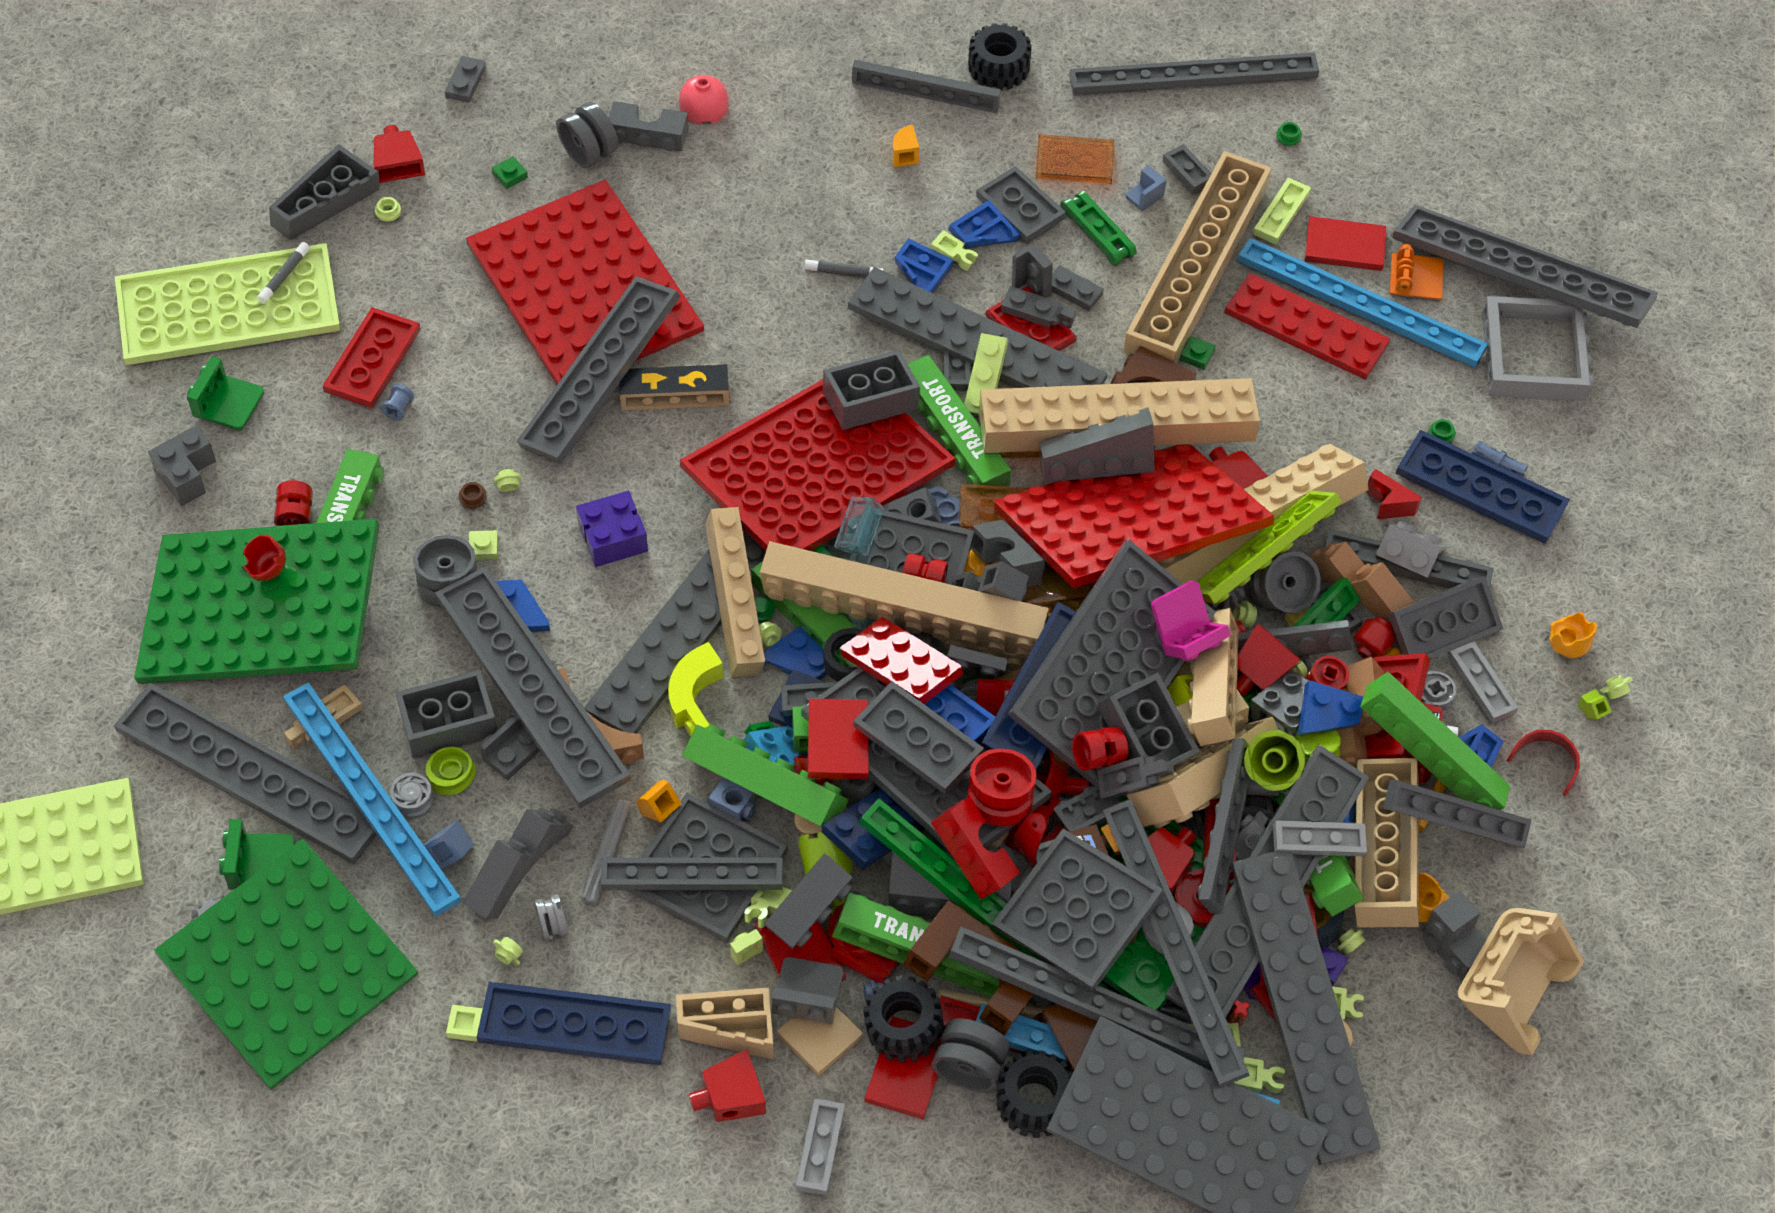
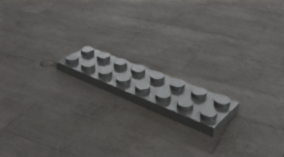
(598, 369)

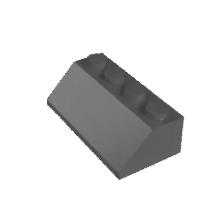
(917, 896)

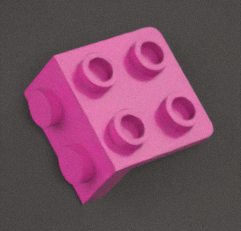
(1185, 623)

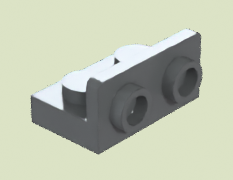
(1034, 269)
(509, 748)
(1082, 810)

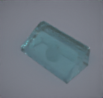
(859, 525)

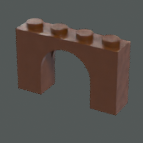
(1150, 367)
(934, 948)

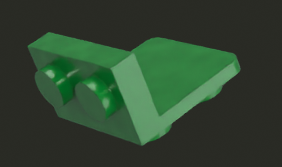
(222, 397)
(249, 852)

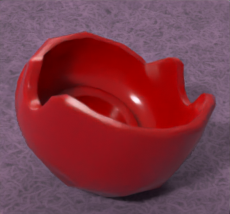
(264, 558)

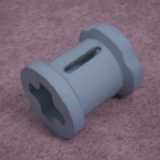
(397, 402)

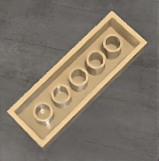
(1193, 781)
(1391, 866)

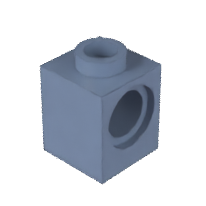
(729, 792)

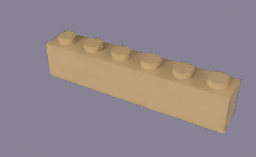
(734, 592)
(1215, 687)

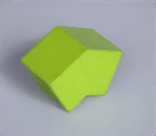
(1594, 705)

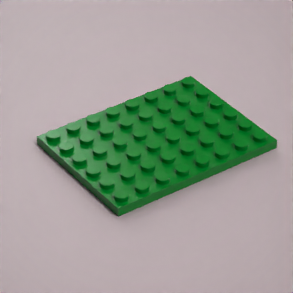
(222, 623)

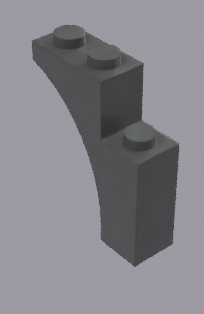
(513, 859)

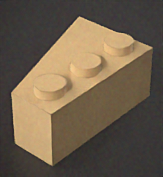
(728, 1020)

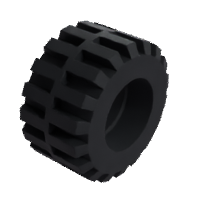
(999, 56)
(897, 997)
(1025, 1071)

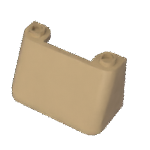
(1515, 970)

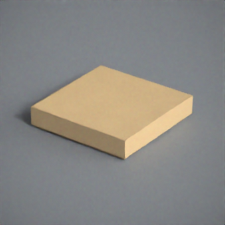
(820, 1043)

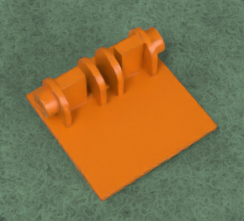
(1416, 274)

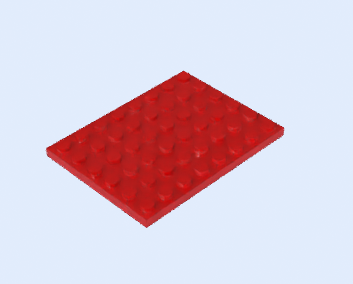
(568, 269)
(799, 468)
(1163, 512)

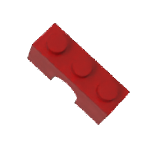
(959, 832)

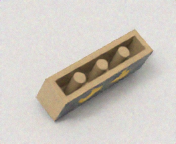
(675, 387)

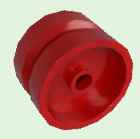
(1002, 786)

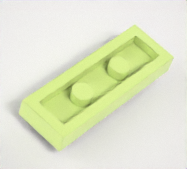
(1282, 211)
(986, 369)

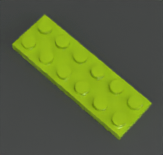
(1267, 543)

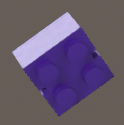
(612, 528)

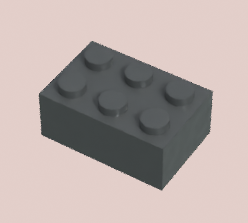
(871, 389)
(446, 713)
(1149, 721)
(809, 902)

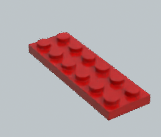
(1307, 326)

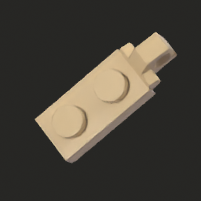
(341, 705)

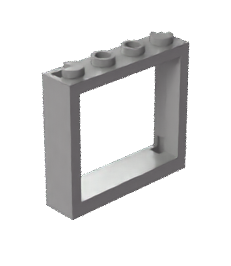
(1535, 386)

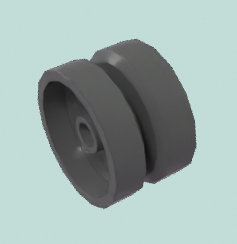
(587, 134)
(441, 563)
(1287, 583)
(970, 1055)

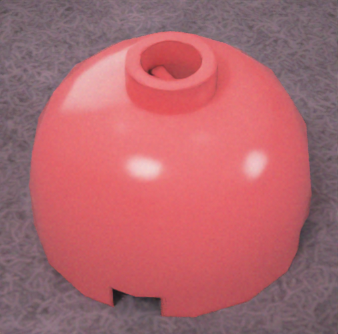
(704, 99)

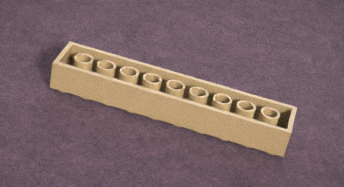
(1198, 257)
(1179, 409)
(1322, 470)
(902, 599)

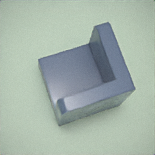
(1149, 189)
(449, 844)

